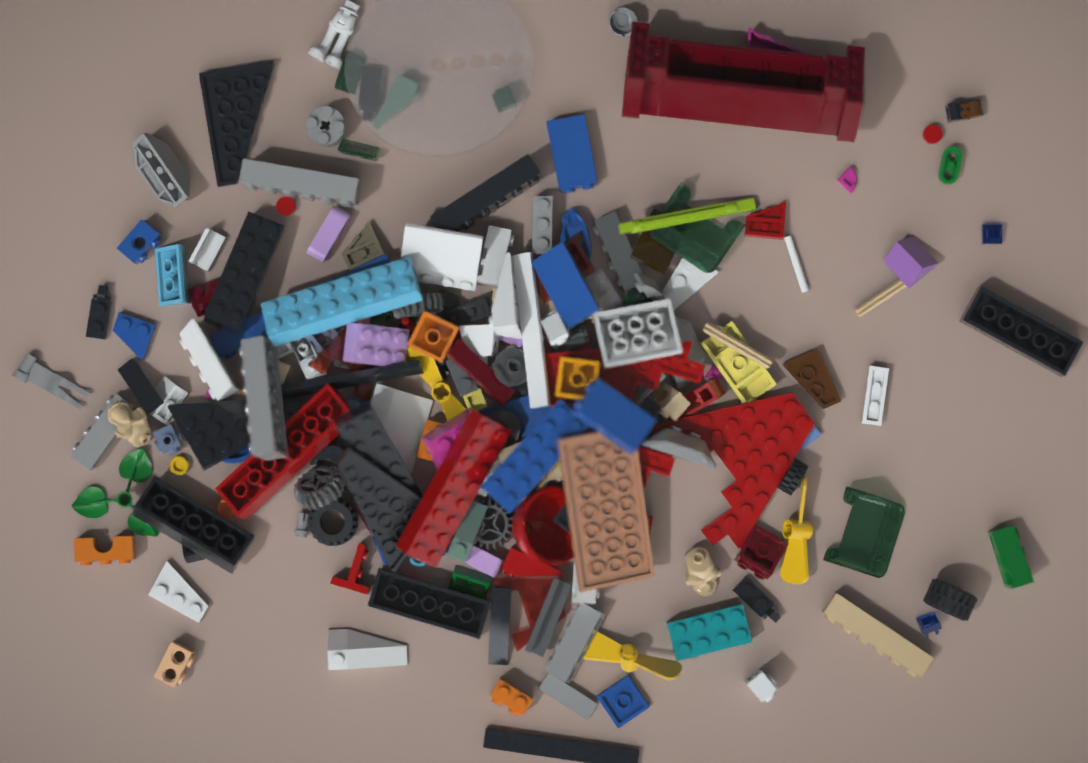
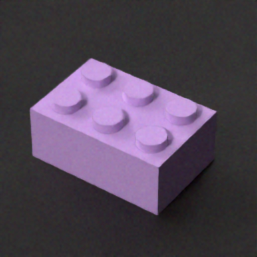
(375, 344)

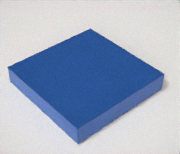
(623, 701)

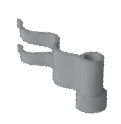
(46, 379)

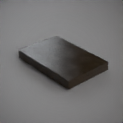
(651, 252)

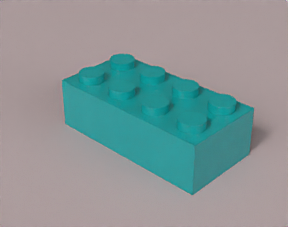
(709, 632)

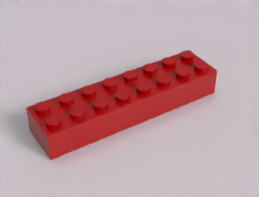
(306, 436)
(453, 488)

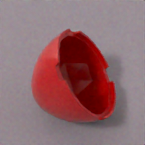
(545, 539)

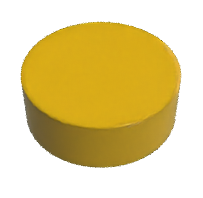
(179, 465)

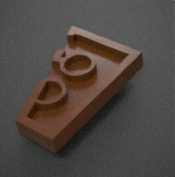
(814, 378)

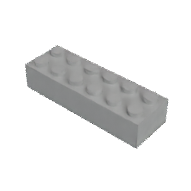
(300, 182)
(263, 398)

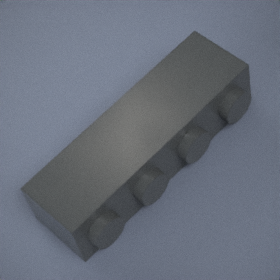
(618, 250)

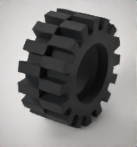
(793, 477)

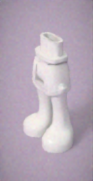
(342, 23)

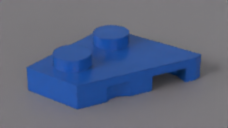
(134, 333)

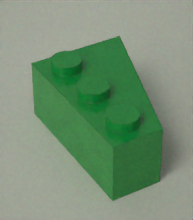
(1010, 557)

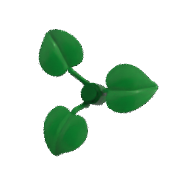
(92, 500)

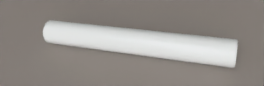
(796, 264)

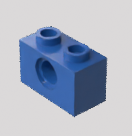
(129, 247)

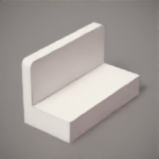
(207, 249)
(171, 395)

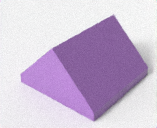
(910, 261)

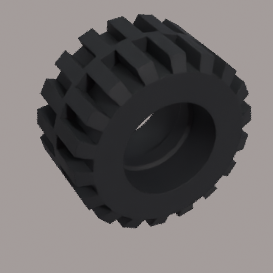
(341, 537)
(950, 599)

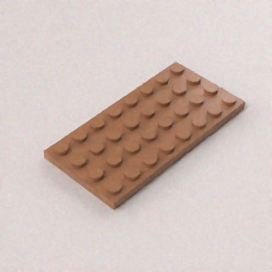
(605, 511)

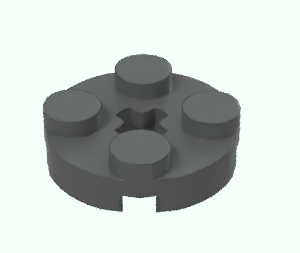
(502, 370)
(511, 421)

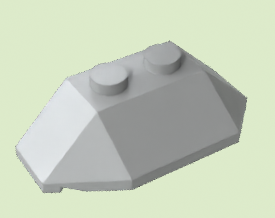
(161, 170)
(696, 354)
(681, 445)

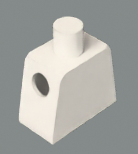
(480, 340)

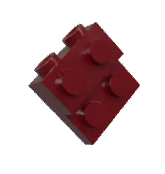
(760, 552)

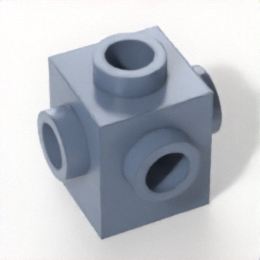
(161, 439)

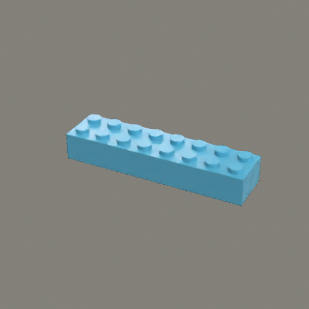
(341, 301)

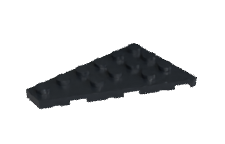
(219, 428)

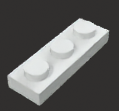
(875, 395)

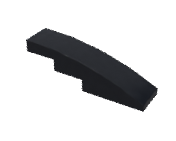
(499, 626)

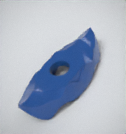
(574, 225)

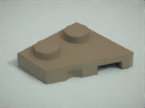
(363, 248)

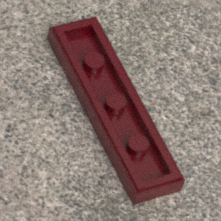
(479, 372)

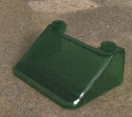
(698, 242)
(868, 533)

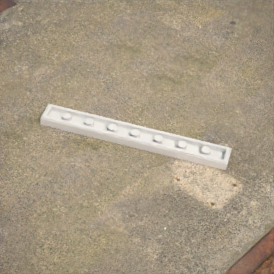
(531, 330)

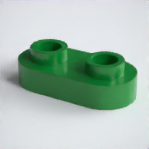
(950, 166)

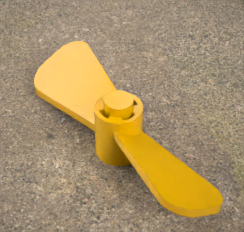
(449, 403)
(795, 562)
(608, 650)

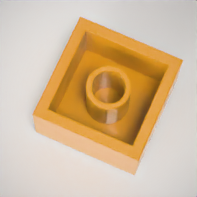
(575, 376)

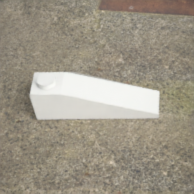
(505, 313)
(358, 650)

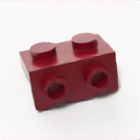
(201, 296)

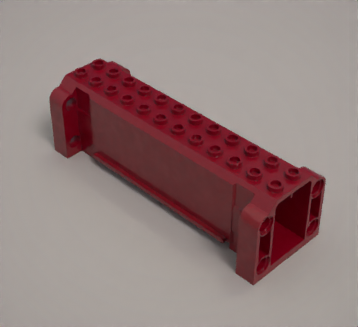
(744, 85)

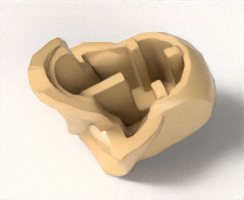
(131, 424)
(701, 571)

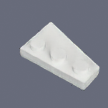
(685, 282)
(178, 594)

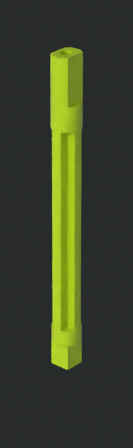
(687, 216)

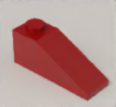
(703, 396)
(523, 566)

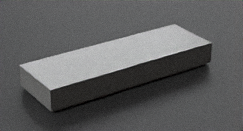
(568, 696)

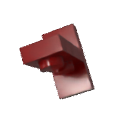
(355, 572)

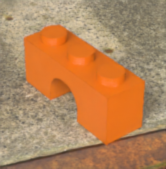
(87, 550)

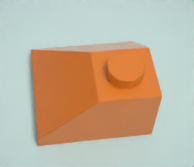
(433, 336)

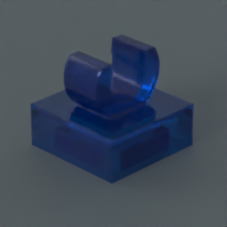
(991, 234)
(928, 623)

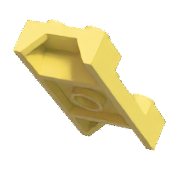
(742, 374)

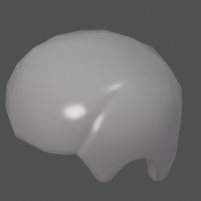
(621, 21)

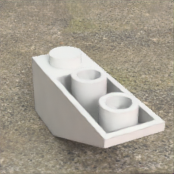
(305, 353)

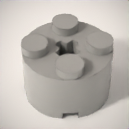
(315, 123)

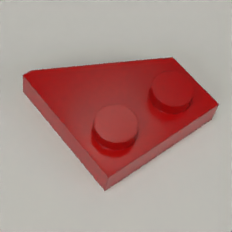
(767, 223)

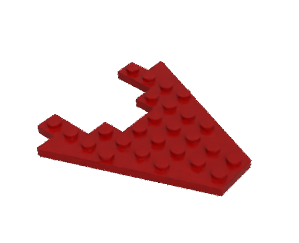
(625, 381)
(756, 446)

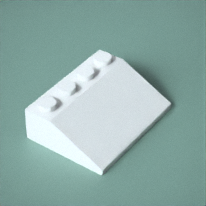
(443, 256)
(637, 333)
(208, 361)
(403, 419)

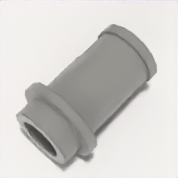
(302, 526)

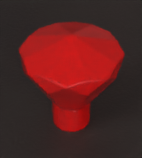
(408, 323)

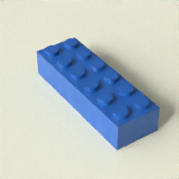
(533, 457)

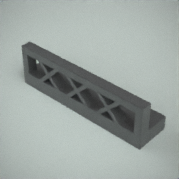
(548, 617)

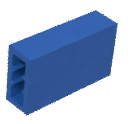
(572, 153)
(613, 416)

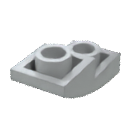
(647, 286)

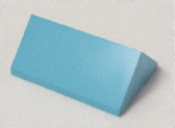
(172, 275)

